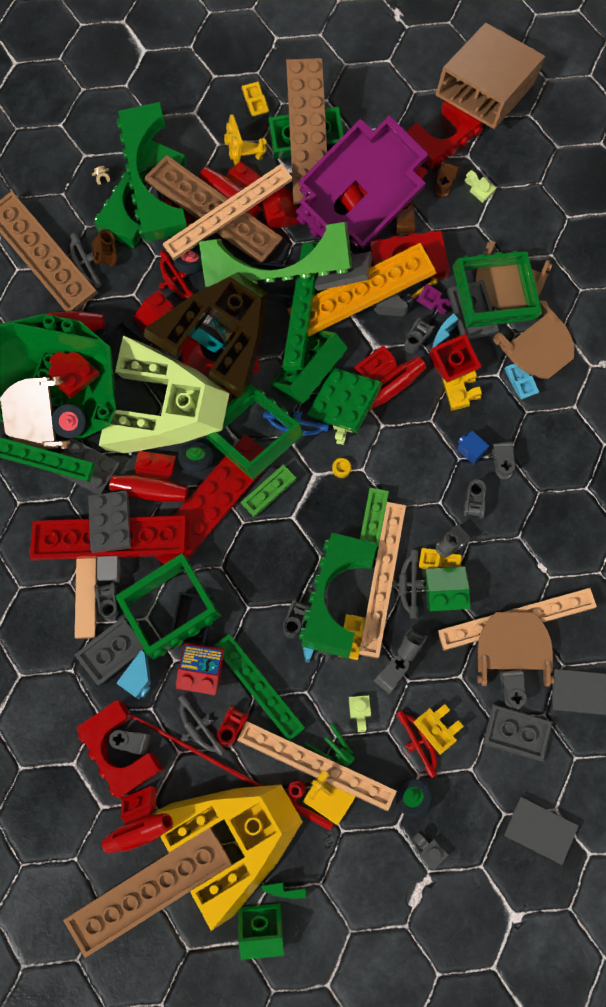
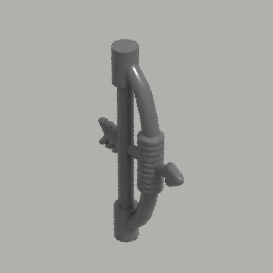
(76, 242)
(416, 584)
(193, 731)

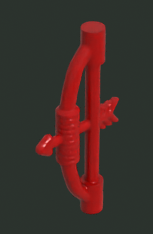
(165, 258)
(412, 746)

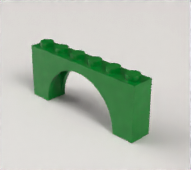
(114, 215)
(321, 630)

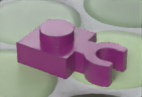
(431, 298)

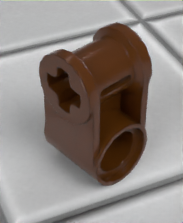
(445, 179)
(405, 220)
(104, 248)

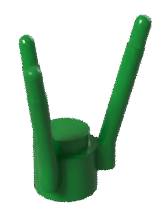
(343, 757)

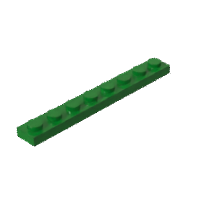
(300, 317)

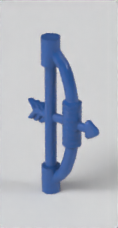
(319, 426)

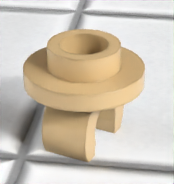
(99, 172)

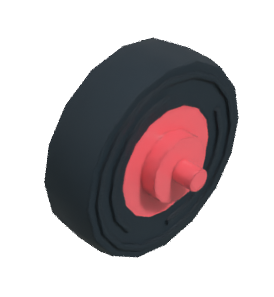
(189, 262)
(69, 421)

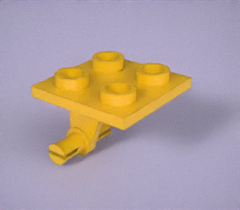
(240, 148)
(328, 799)

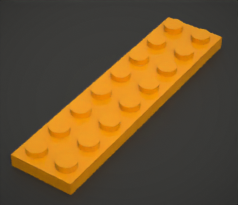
(383, 281)

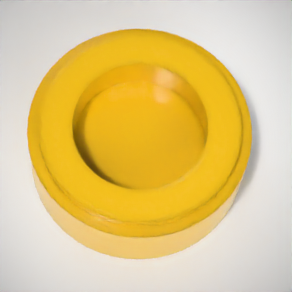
(341, 467)

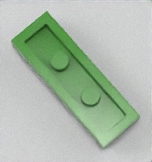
(268, 491)
(374, 515)

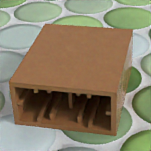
(489, 75)

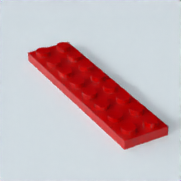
(216, 497)
(72, 538)

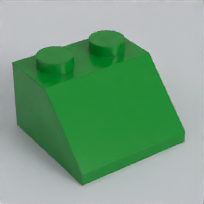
(447, 588)
(260, 931)

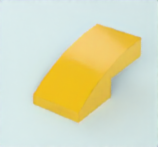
(255, 99)
(431, 559)
(356, 625)

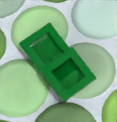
(277, 889)

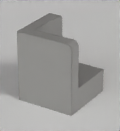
(108, 568)

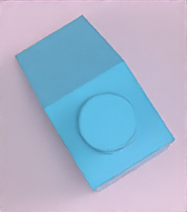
(137, 677)

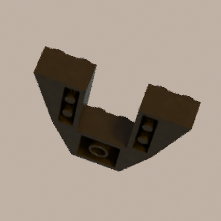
(235, 304)

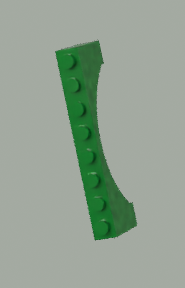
(138, 128)

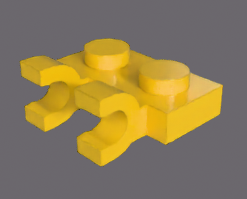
(457, 393)
(434, 729)

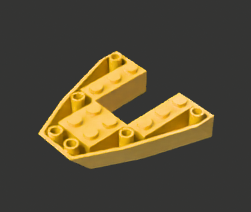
(263, 827)

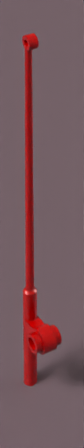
(293, 794)

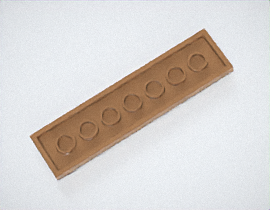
(305, 118)
(200, 198)
(43, 255)
(147, 892)

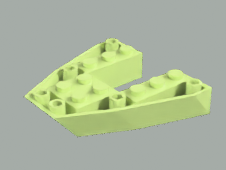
(190, 407)

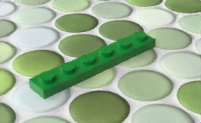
(46, 460)
(260, 688)

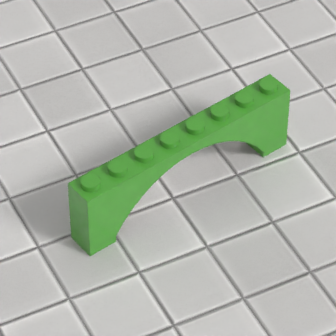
(329, 255)

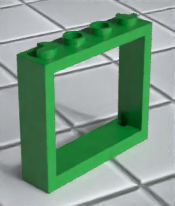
(498, 259)
(272, 452)
(151, 582)

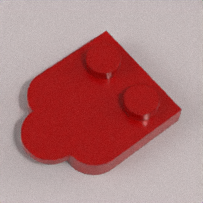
(73, 370)

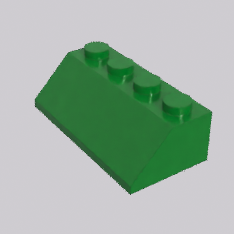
(280, 132)
(321, 354)

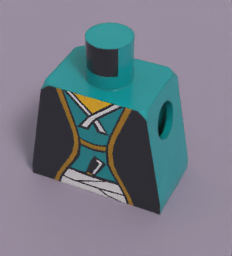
(212, 334)

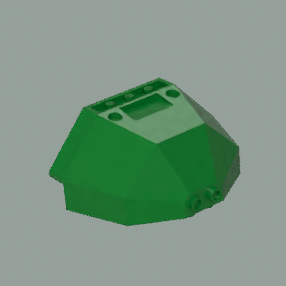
(26, 354)

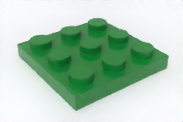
(345, 400)

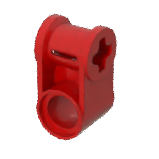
(232, 724)

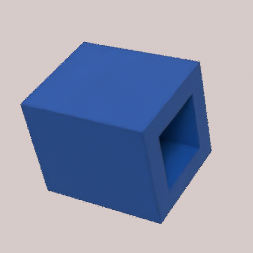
(472, 447)

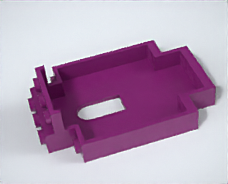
(380, 163)

